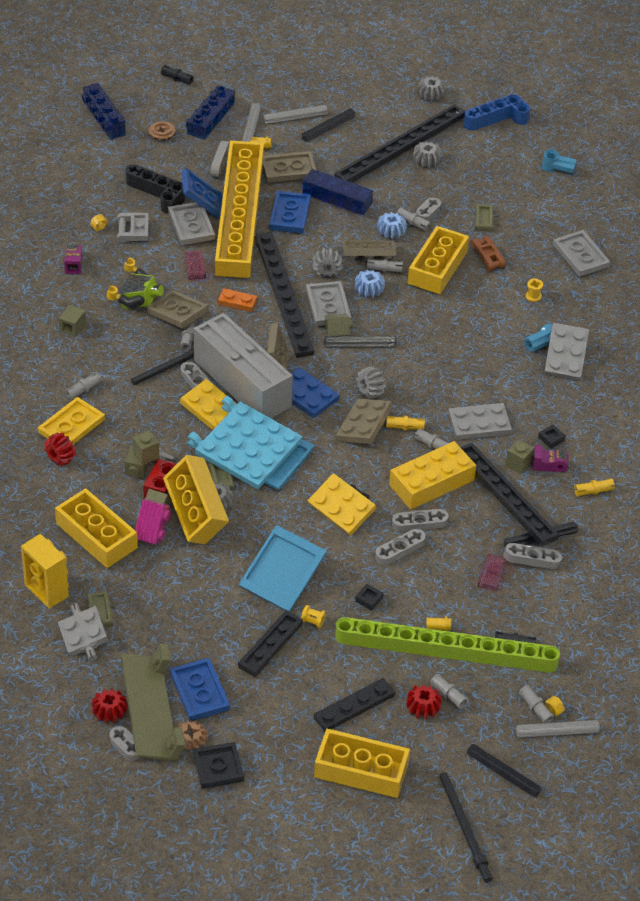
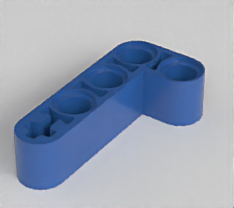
(507, 107)

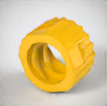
(98, 222)
(555, 705)

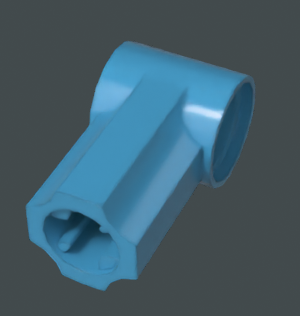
(553, 161)
(539, 339)

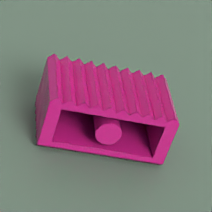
(152, 521)

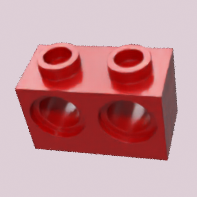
(155, 479)

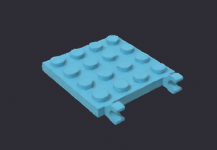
(246, 444)

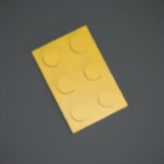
(205, 403)
(73, 420)
(342, 504)

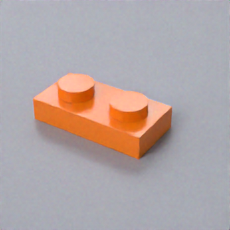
(237, 300)

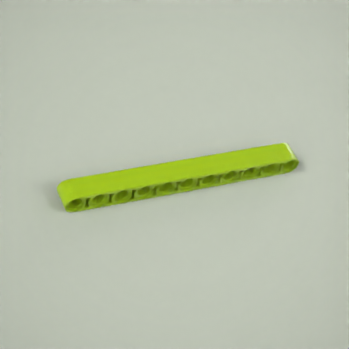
(447, 644)

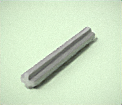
(295, 114)
(251, 122)
(557, 728)

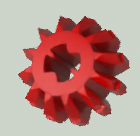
(60, 449)
(423, 701)
(109, 705)

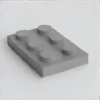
(191, 223)
(581, 253)
(326, 299)
(566, 351)
(479, 421)

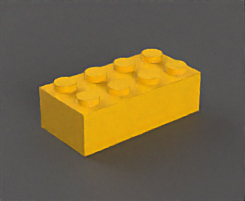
(438, 260)
(432, 475)
(195, 499)
(96, 528)
(361, 763)

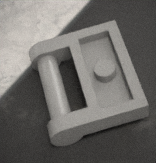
(139, 227)

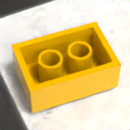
(45, 570)

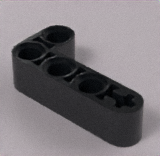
(156, 184)

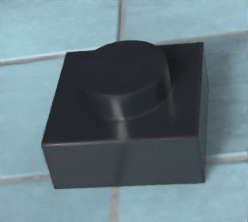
(551, 436)
(369, 597)

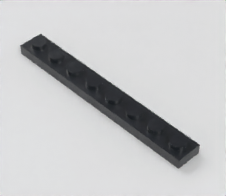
(511, 497)

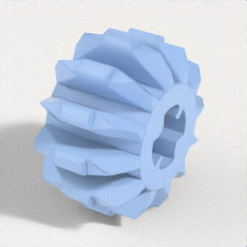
(391, 225)
(369, 283)

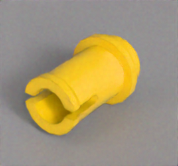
(267, 141)
(439, 623)

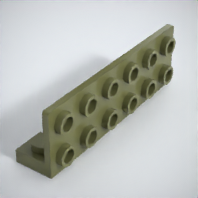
(150, 706)

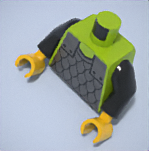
(137, 290)

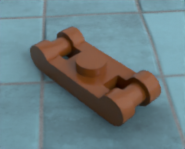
(488, 252)

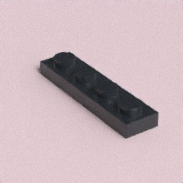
(270, 643)
(354, 704)

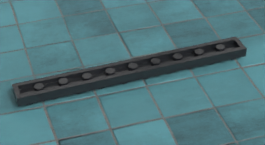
(401, 144)
(284, 295)

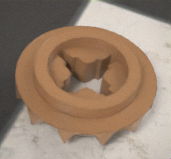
(167, 128)
(199, 734)

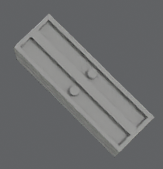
(242, 366)

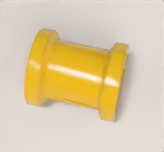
(534, 290)
(319, 621)

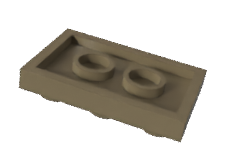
(287, 166)
(368, 248)
(177, 309)
(277, 346)
(364, 421)

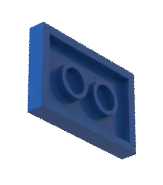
(202, 192)
(290, 212)
(311, 394)
(199, 689)

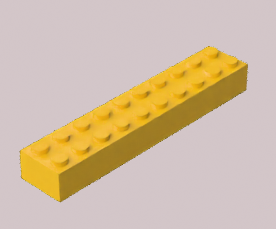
(239, 209)

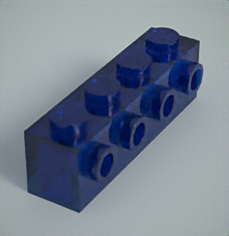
(104, 111)
(210, 112)
(337, 191)

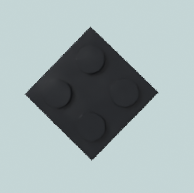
(218, 765)

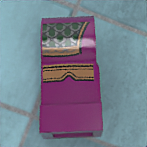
(73, 257)
(550, 460)

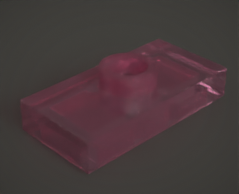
(195, 265)
(492, 572)

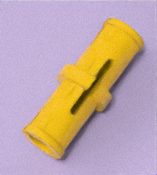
(405, 423)
(594, 487)

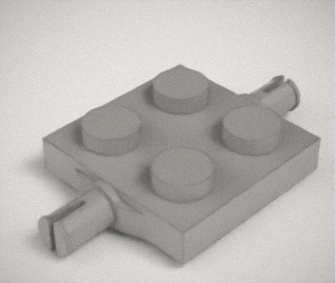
(83, 631)

